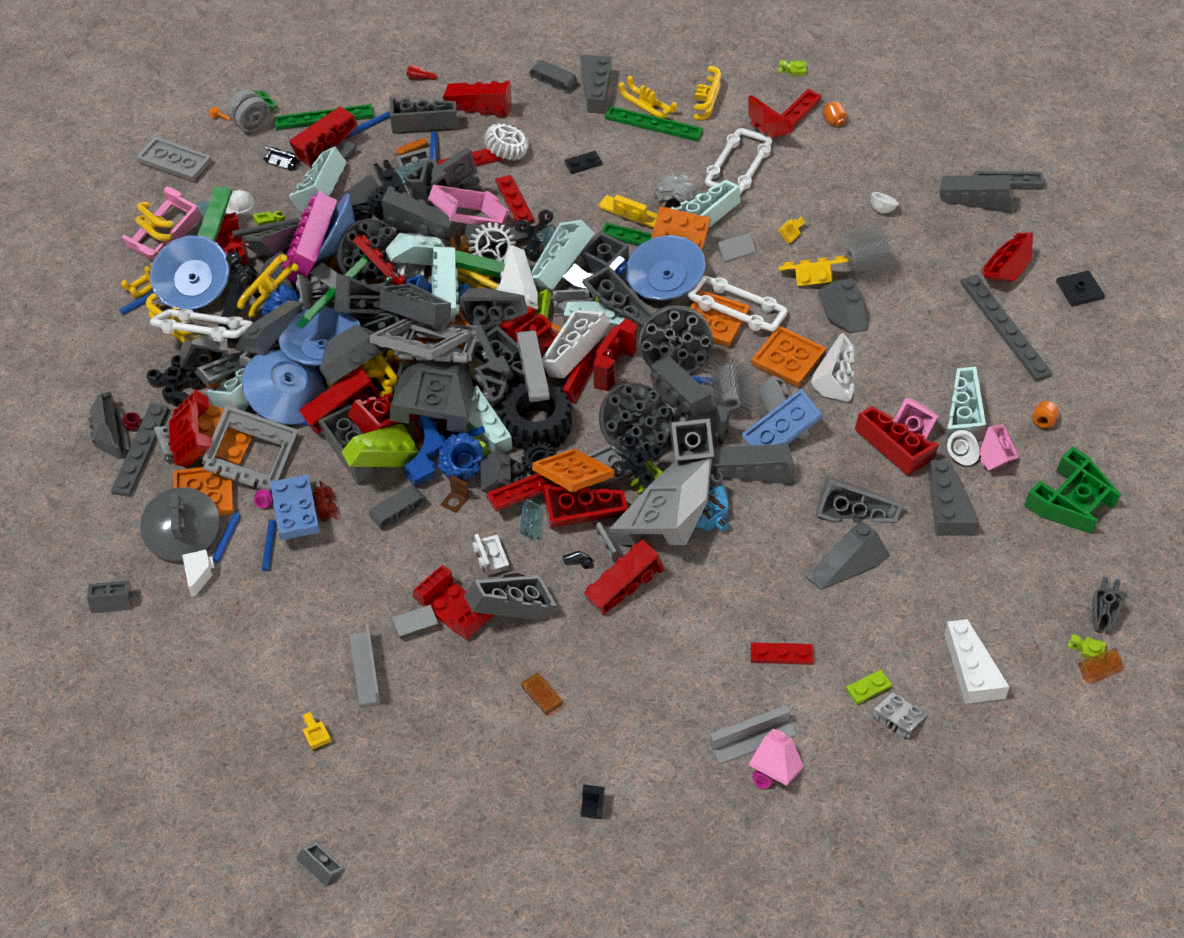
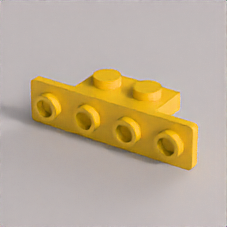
(629, 209)
(816, 272)

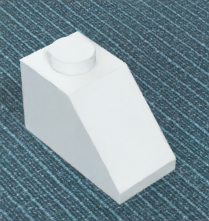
(197, 570)

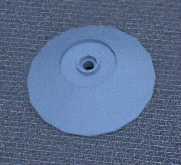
(339, 222)
(662, 257)
(179, 263)
(309, 343)
(275, 397)

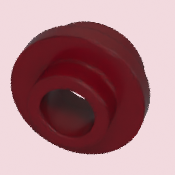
(131, 421)

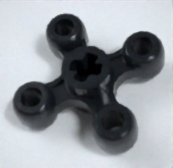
(533, 230)
(245, 274)
(173, 378)
(642, 459)

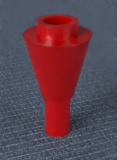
(416, 72)

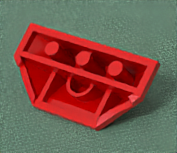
(767, 119)
(1010, 258)

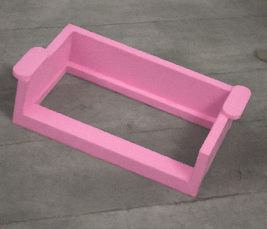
(450, 198)
(172, 199)

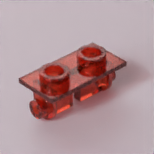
(323, 496)

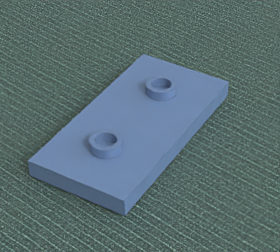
(784, 422)

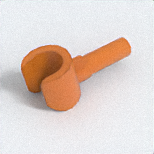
(214, 112)

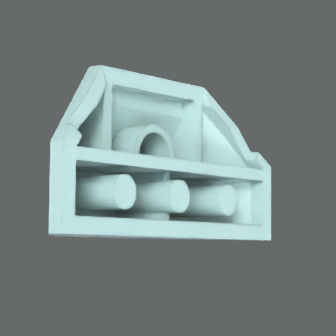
(413, 248)

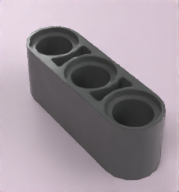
(553, 75)
(397, 506)

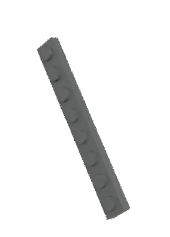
(1006, 328)

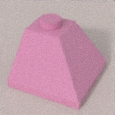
(916, 416)
(997, 448)
(777, 757)

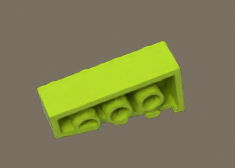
(381, 448)

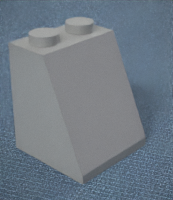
(691, 439)

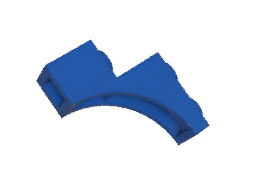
(421, 467)

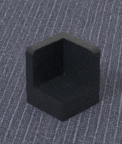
(592, 801)

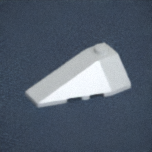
(518, 277)
(834, 372)

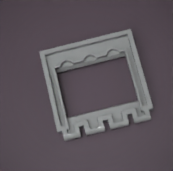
(388, 338)
(463, 357)
(257, 427)

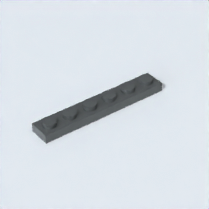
(139, 450)

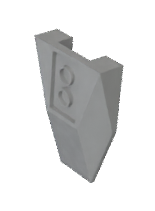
(668, 504)

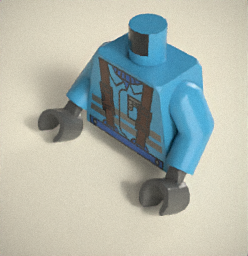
(716, 508)

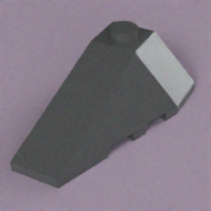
(360, 191)
(614, 292)
(491, 306)
(266, 330)
(846, 501)
(853, 554)

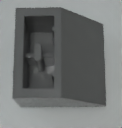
(499, 471)

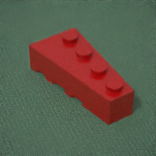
(481, 98)
(323, 135)
(342, 393)
(374, 413)
(581, 506)
(624, 577)

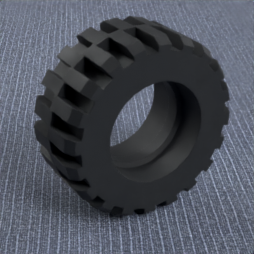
(526, 432)

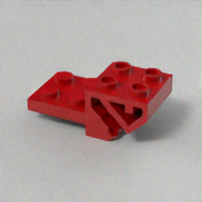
(531, 322)

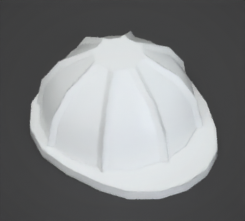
(240, 202)
(883, 203)
(963, 447)

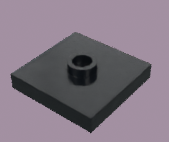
(1080, 288)

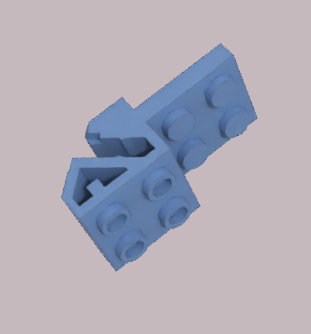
(294, 507)

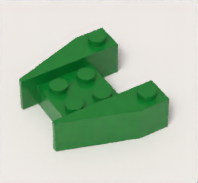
(1077, 497)

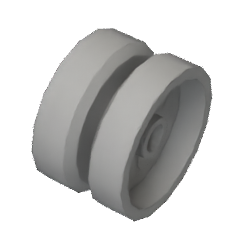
(248, 110)

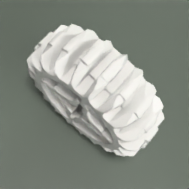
(506, 141)
(485, 231)

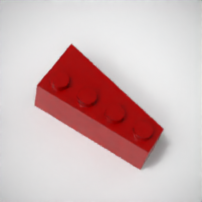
(895, 441)

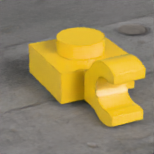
(790, 230)
(315, 732)

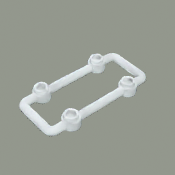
(733, 141)
(754, 322)
(237, 324)

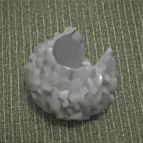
(675, 187)

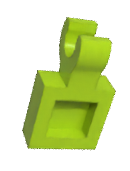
(795, 68)
(1088, 647)

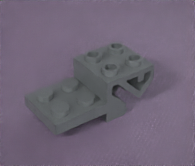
(449, 174)
(496, 365)

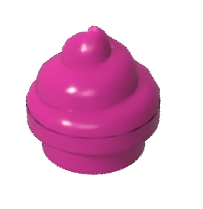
(263, 498)
(762, 780)

